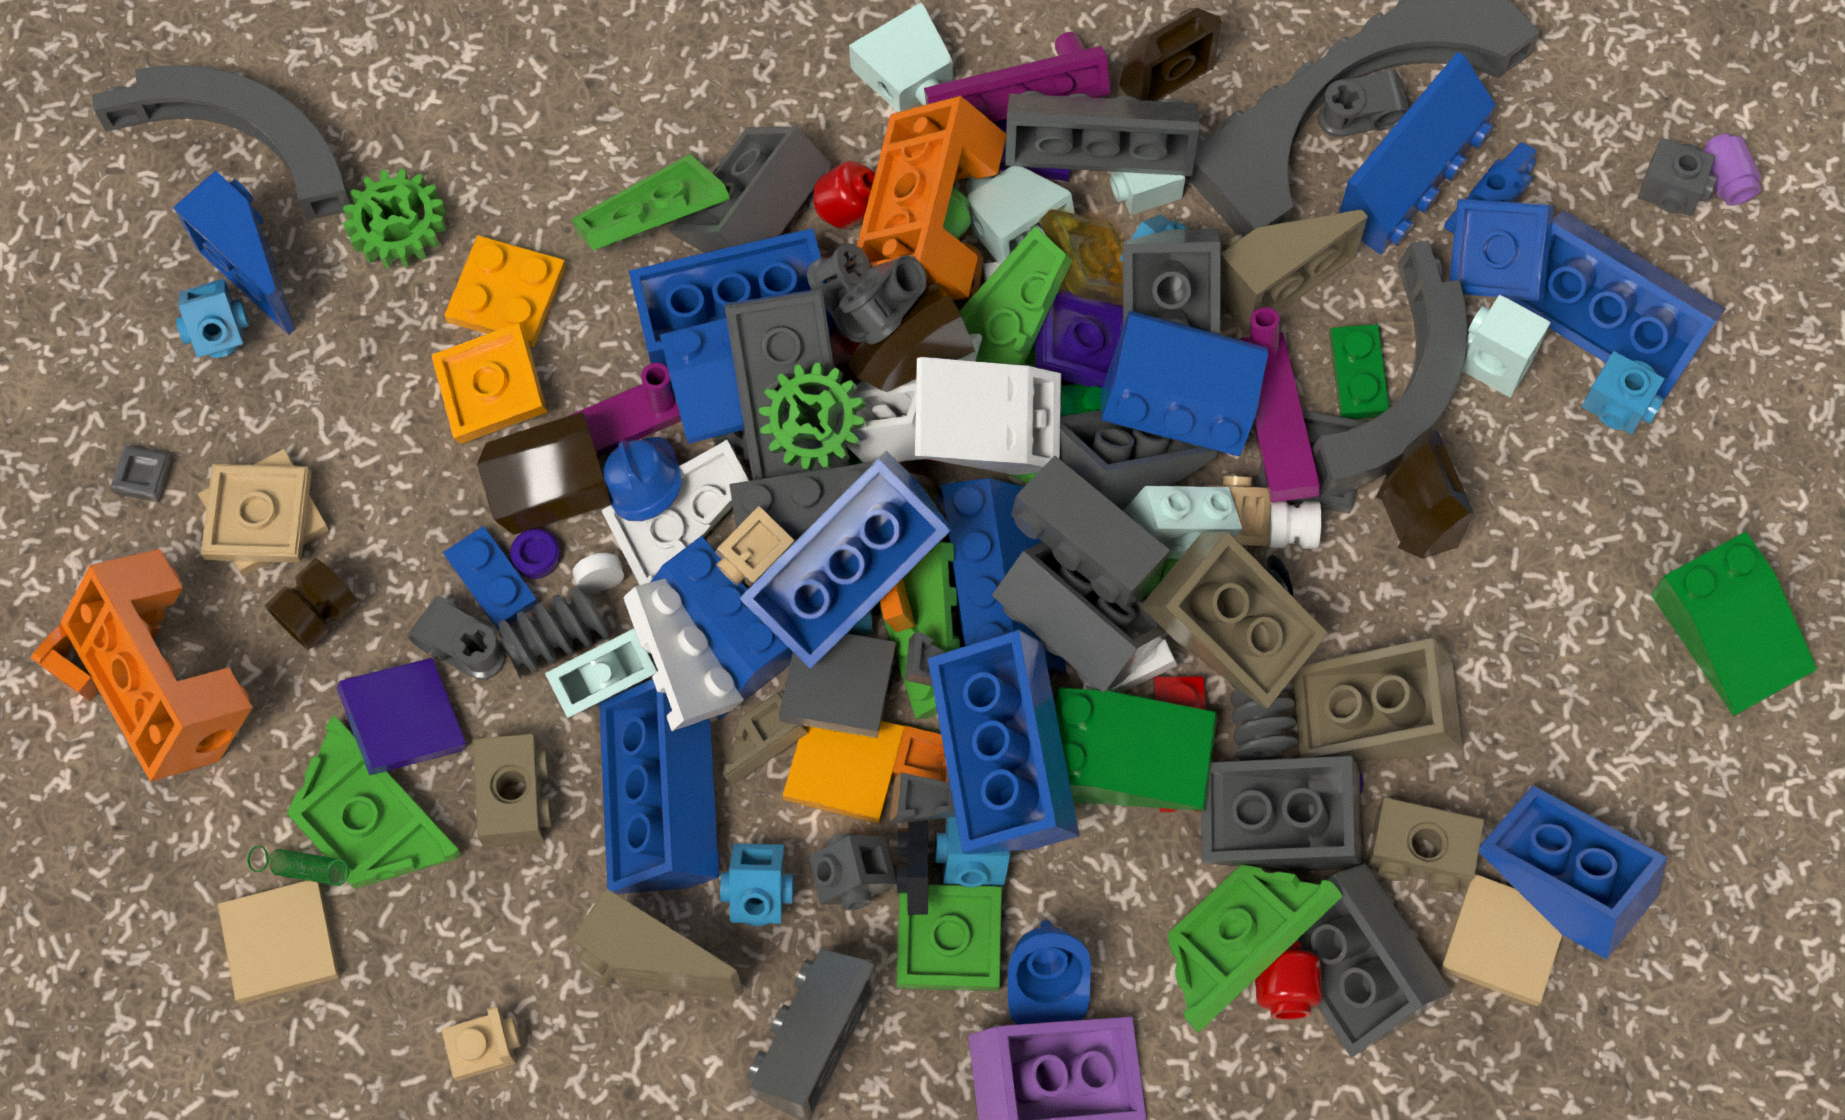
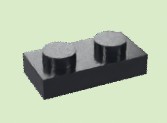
(913, 875)

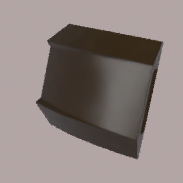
(1171, 55)
(928, 330)
(543, 475)
(1426, 498)

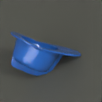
(642, 478)
(1048, 977)

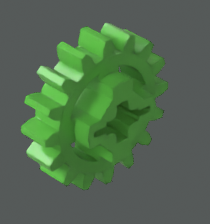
(398, 235)
(797, 429)

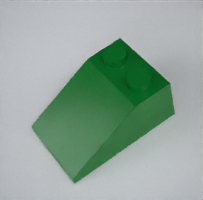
(1736, 623)
(1135, 750)

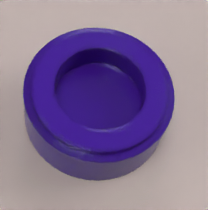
(535, 553)

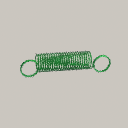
(305, 856)

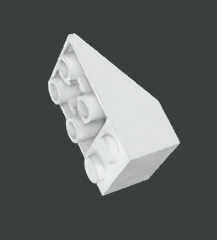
(987, 415)
(890, 418)

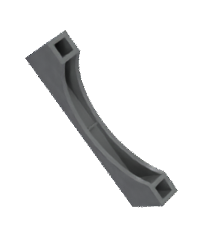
(1246, 161)

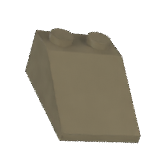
(1285, 262)
(1235, 617)
(1379, 704)
(643, 954)

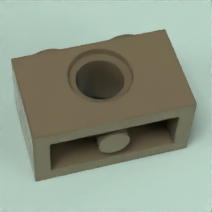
(498, 764)
(1451, 834)

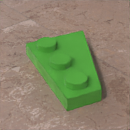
(1016, 300)
(931, 609)

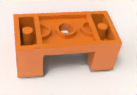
(913, 184)
(113, 630)

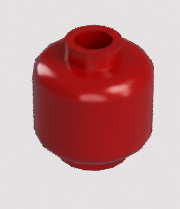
(843, 194)
(1290, 984)

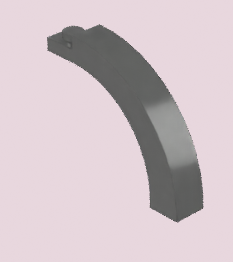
(240, 104)
(1440, 324)

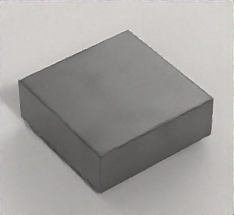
(141, 474)

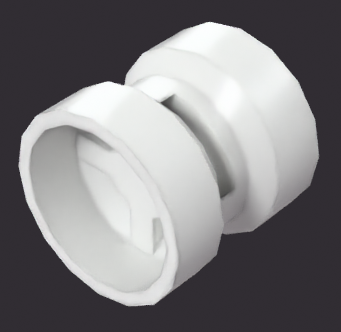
(1295, 524)

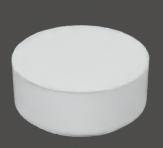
(598, 573)

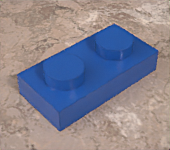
(490, 577)

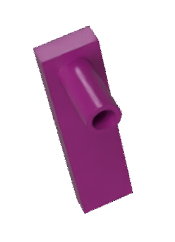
(1069, 73)
(634, 411)
(1279, 417)

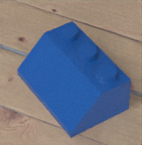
(704, 380)
(1184, 383)
(732, 630)

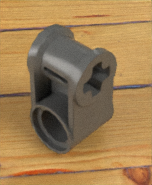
(1365, 103)
(840, 285)
(885, 296)
(454, 636)

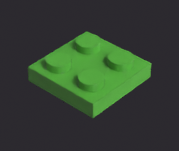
(953, 943)

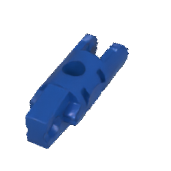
(1503, 181)

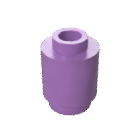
(1734, 168)

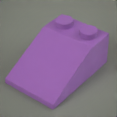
(1058, 1071)

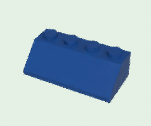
(1420, 154)
(698, 286)
(1620, 302)
(984, 551)
(847, 560)
(1003, 745)
(656, 795)

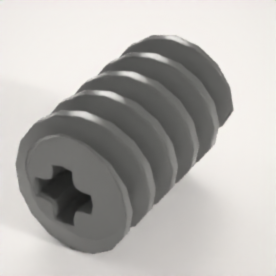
(551, 630)
(1261, 728)

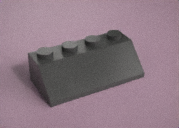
(1101, 133)

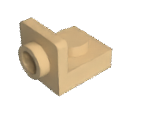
(1252, 509)
(752, 548)
(481, 1044)

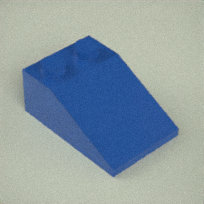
(230, 237)
(1575, 870)

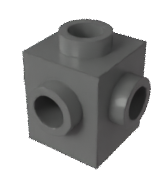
(1678, 177)
(852, 870)

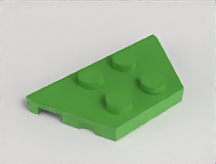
(364, 816)
(1241, 934)

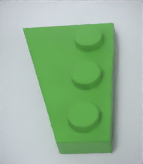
(658, 199)

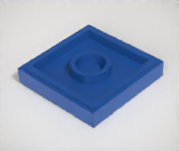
(1501, 248)

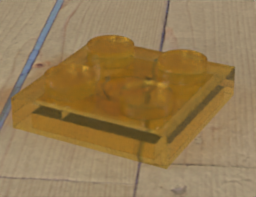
(1095, 254)

